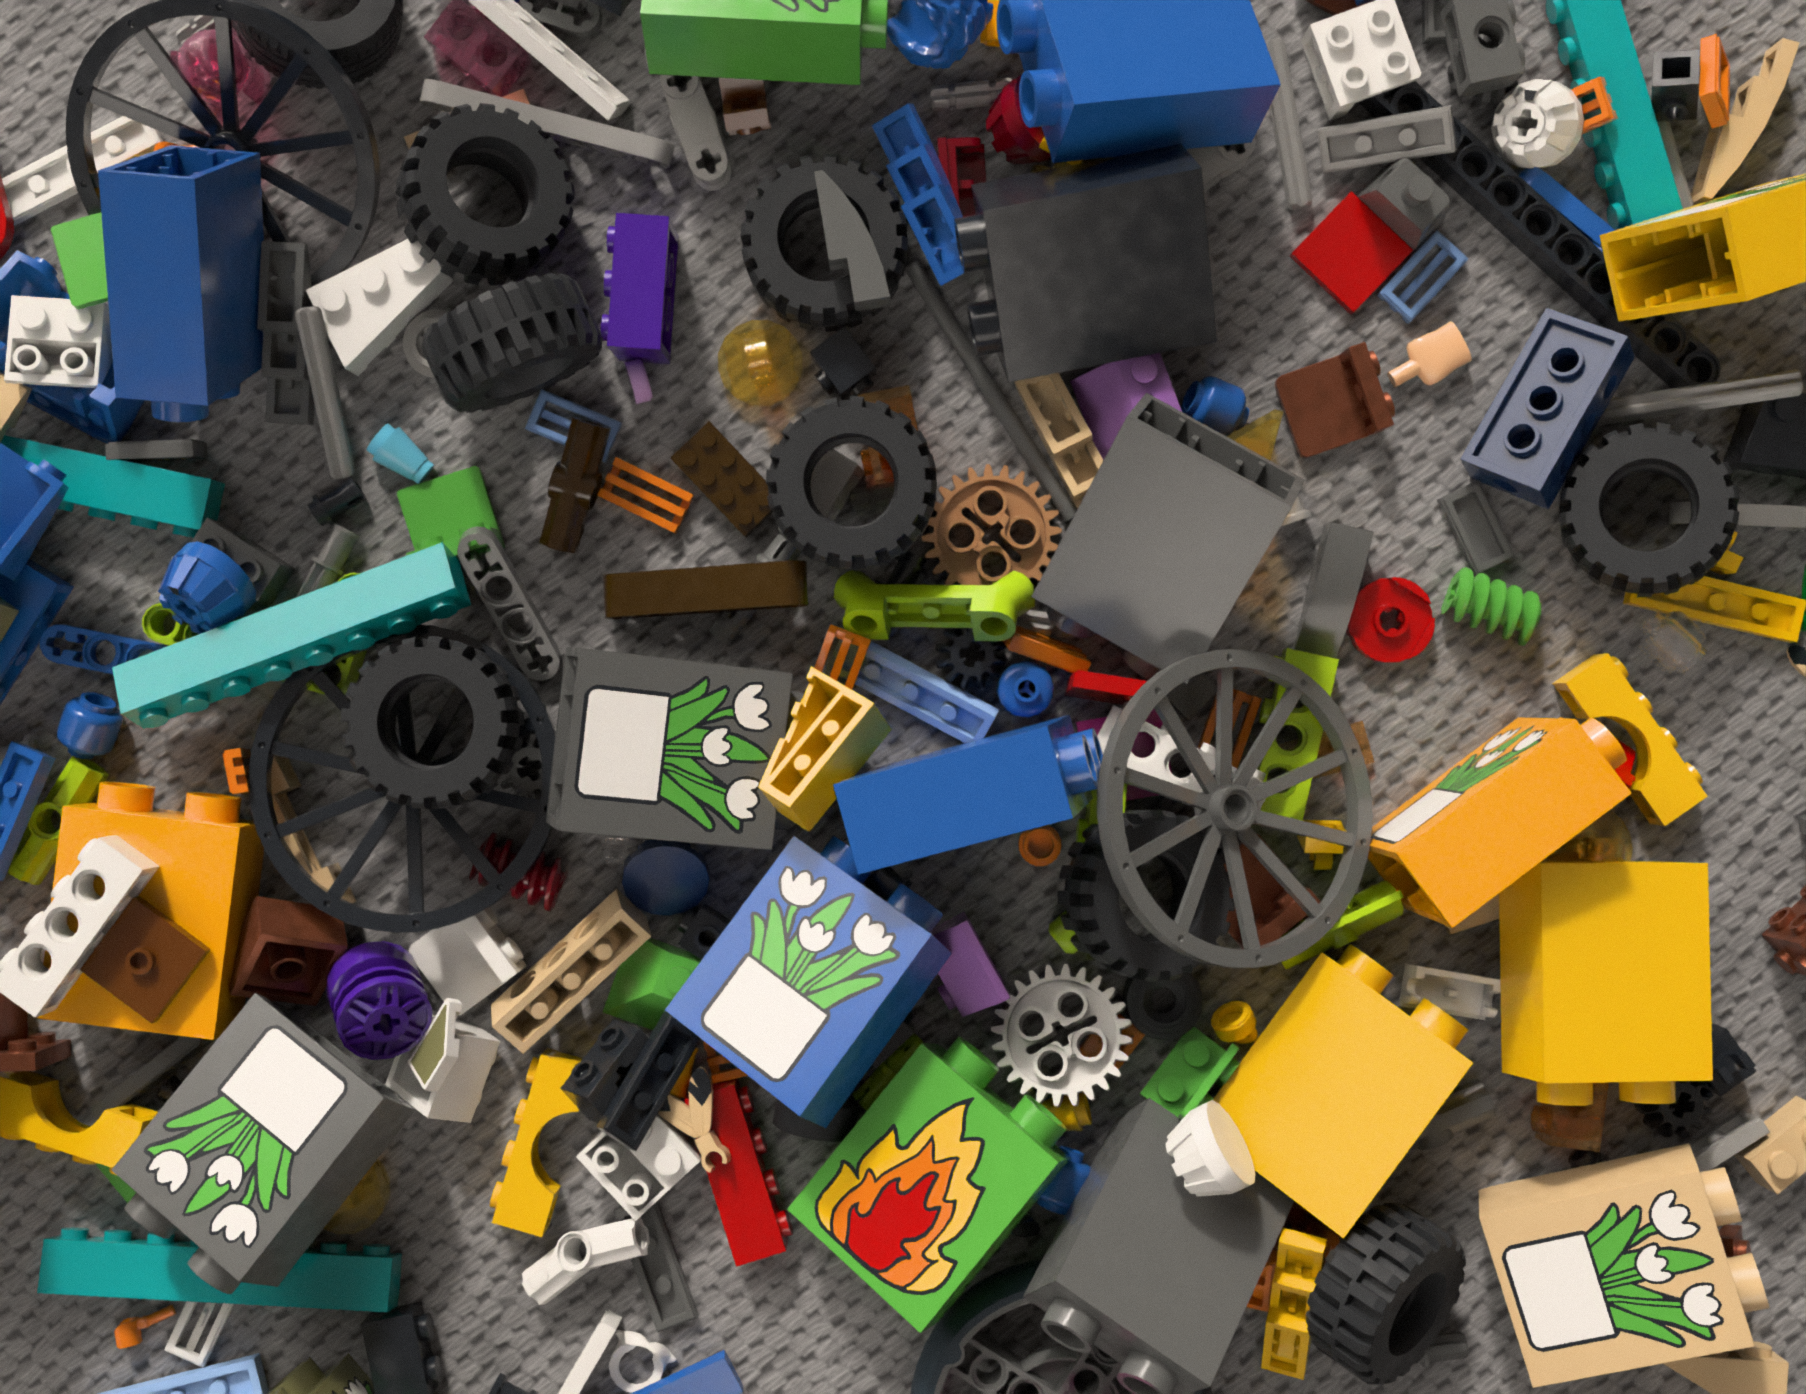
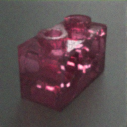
(474, 53)

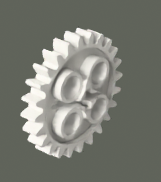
(1078, 1072)

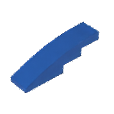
(924, 189)

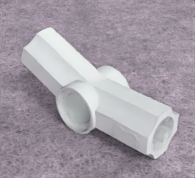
(565, 1266)

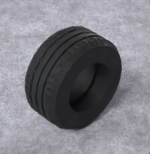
(357, 41)

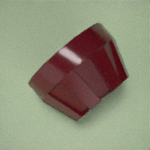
(1010, 131)

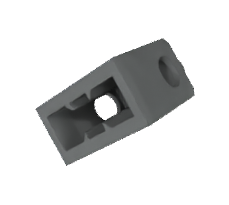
(1406, 201)

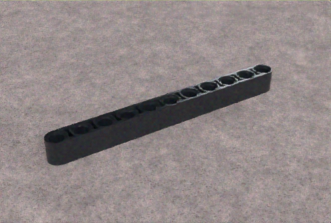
(1543, 249)

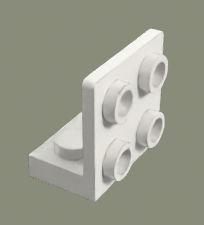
(1359, 55)

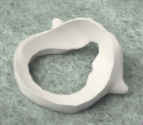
(628, 1341)

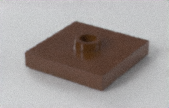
(145, 959)

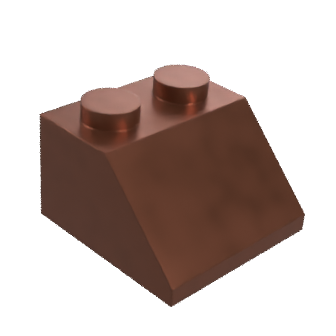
(286, 951)

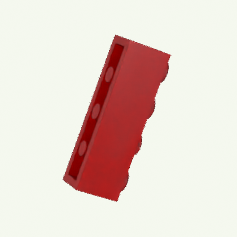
(744, 1186)

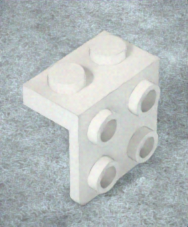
(468, 959)

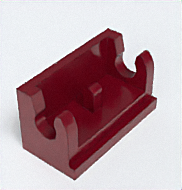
(963, 165)

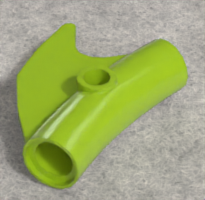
(1365, 912)

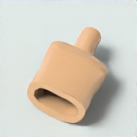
(1433, 356)

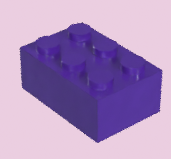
(641, 287)

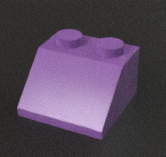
(1114, 390)
(969, 973)

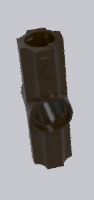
(574, 485)

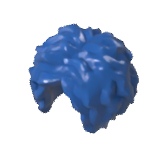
(938, 30)

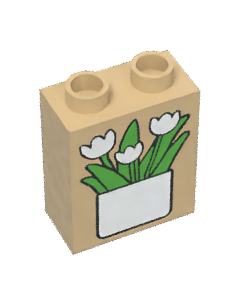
(1620, 1265)

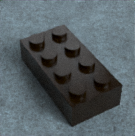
(725, 478)

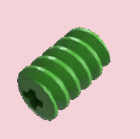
(1493, 603)

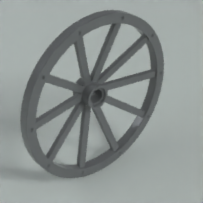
(1241, 809)

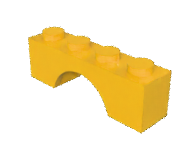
(1663, 782)
(35, 1112)
(528, 1192)

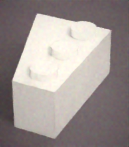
(376, 301)

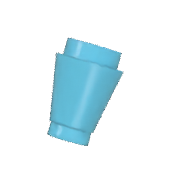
(399, 453)

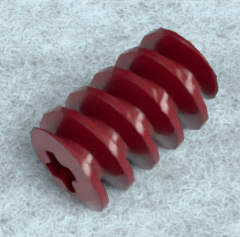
(540, 881)

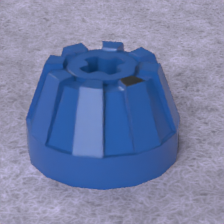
(205, 588)

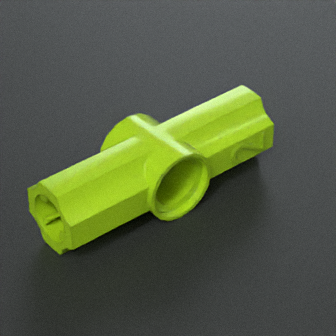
(39, 842)

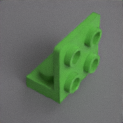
(82, 259)
(446, 508)
(1190, 1072)

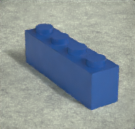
(38, 598)

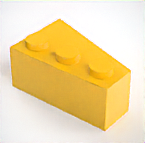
(825, 744)

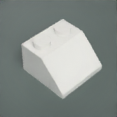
(463, 1085)

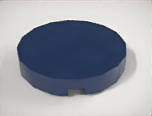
(665, 877)

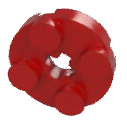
(1413, 615)

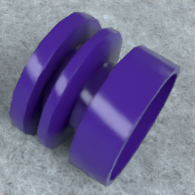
(378, 1000)

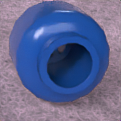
(1216, 404)
(1010, 696)
(89, 725)
(1066, 1184)

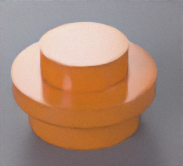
(1040, 845)

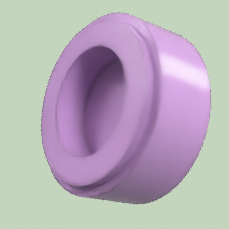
(638, 381)

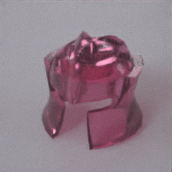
(199, 65)

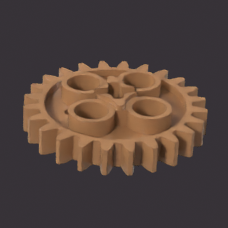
(1018, 505)

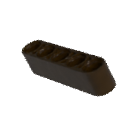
(706, 589)

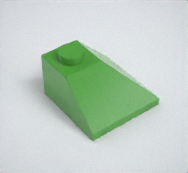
(649, 982)

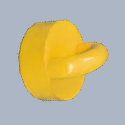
(1235, 1023)

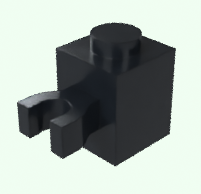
(1729, 1062)

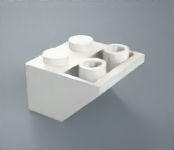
(57, 343)
(643, 1175)

